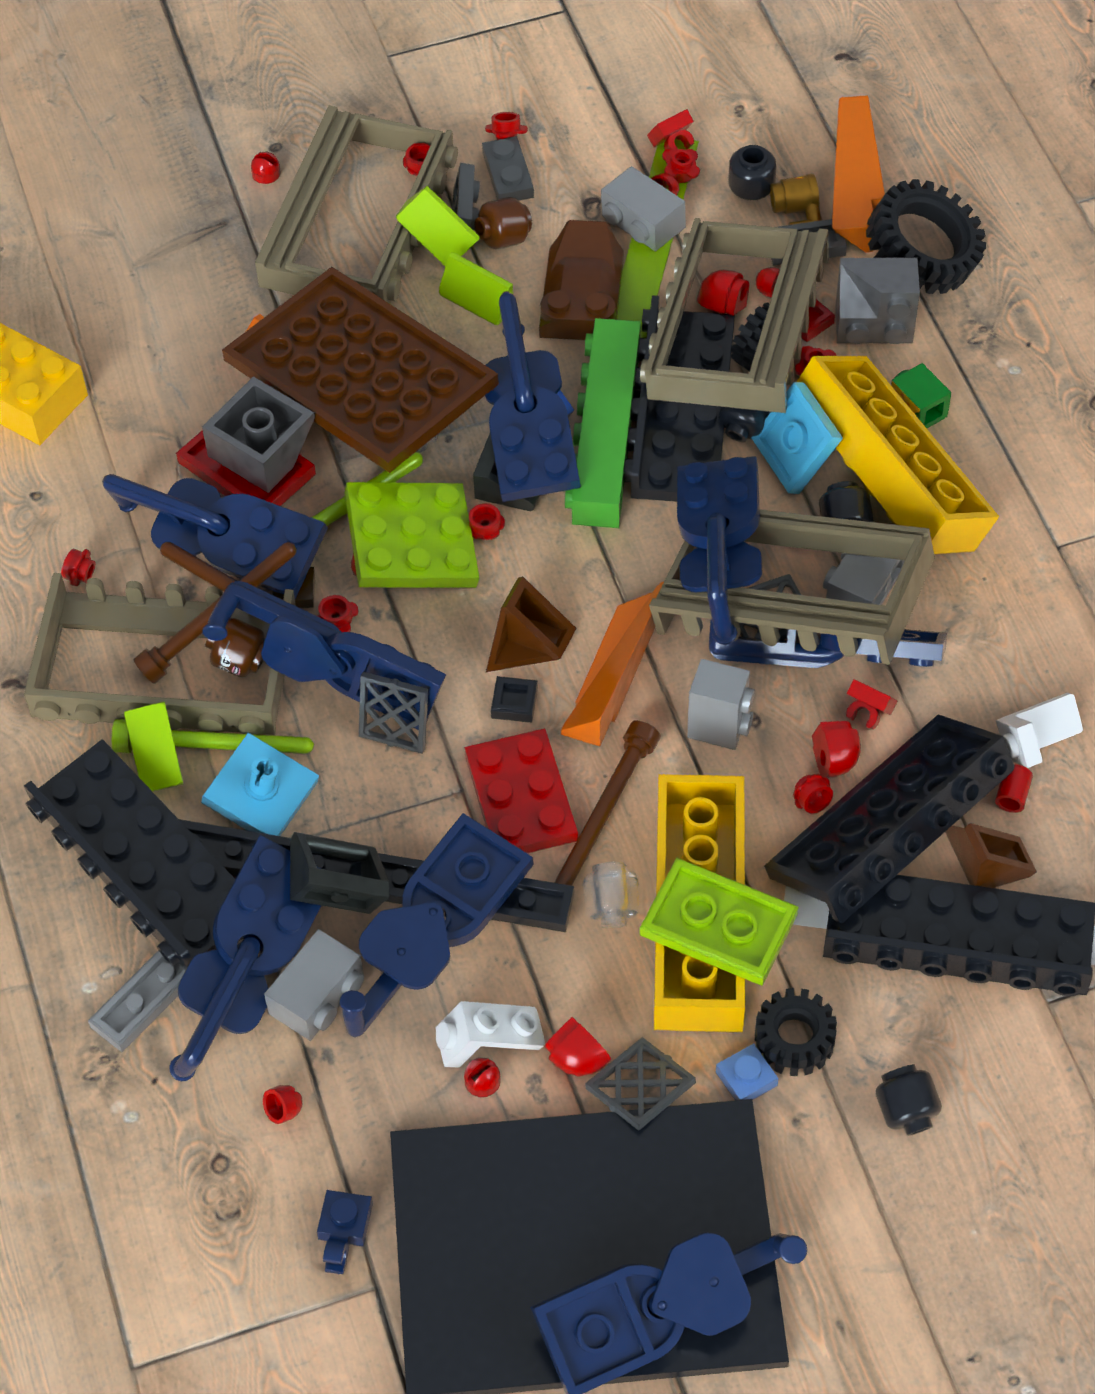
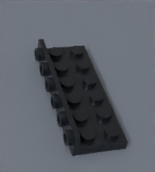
(670, 431)
(893, 815)
(136, 850)
(970, 935)

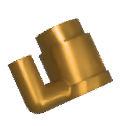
(796, 195)

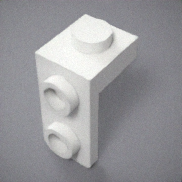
(1039, 727)
(487, 1025)

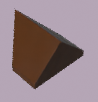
(528, 630)
(990, 856)

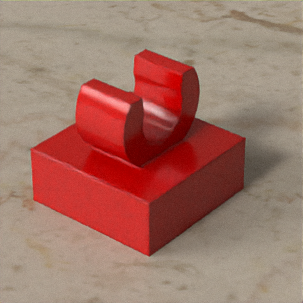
(672, 129)
(870, 699)

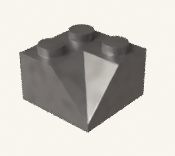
(877, 300)
(258, 434)

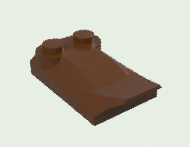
(581, 280)

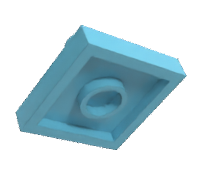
(797, 440)
(260, 788)

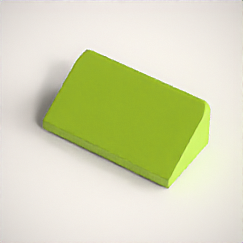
(436, 225)
(473, 288)
(154, 746)

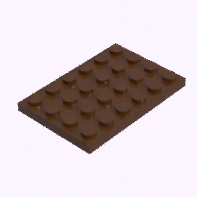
(362, 368)

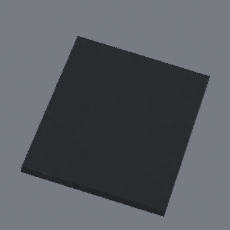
(546, 1203)

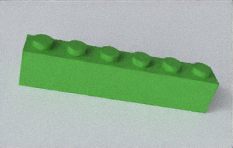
(605, 422)

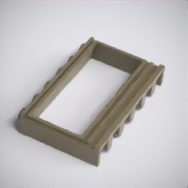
(277, 257)
(781, 334)
(809, 613)
(142, 616)

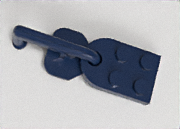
(528, 417)
(717, 515)
(229, 530)
(917, 645)
(317, 650)
(460, 879)
(230, 981)
(605, 1322)

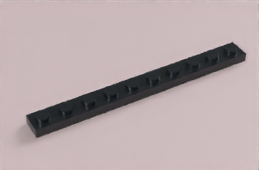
(530, 904)

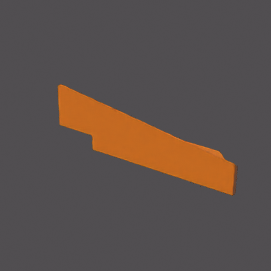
(857, 171)
(612, 671)

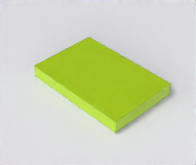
(719, 921)

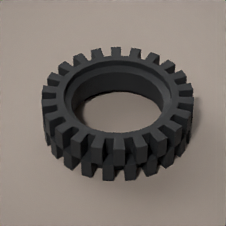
(943, 212)

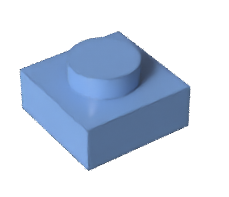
(746, 1074)

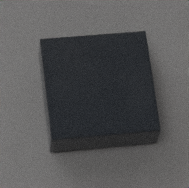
(514, 699)

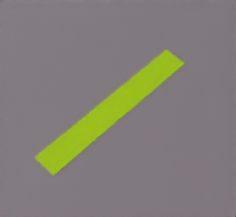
(644, 266)

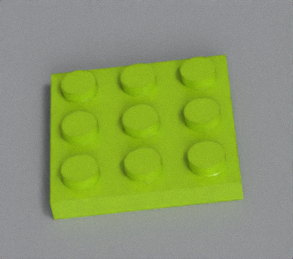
(411, 535)

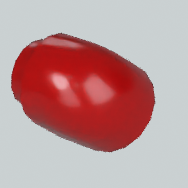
(724, 292)
(836, 748)
(576, 1050)

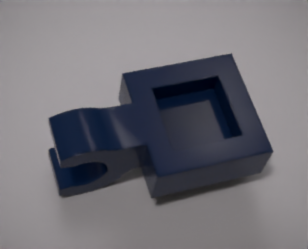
(342, 1224)

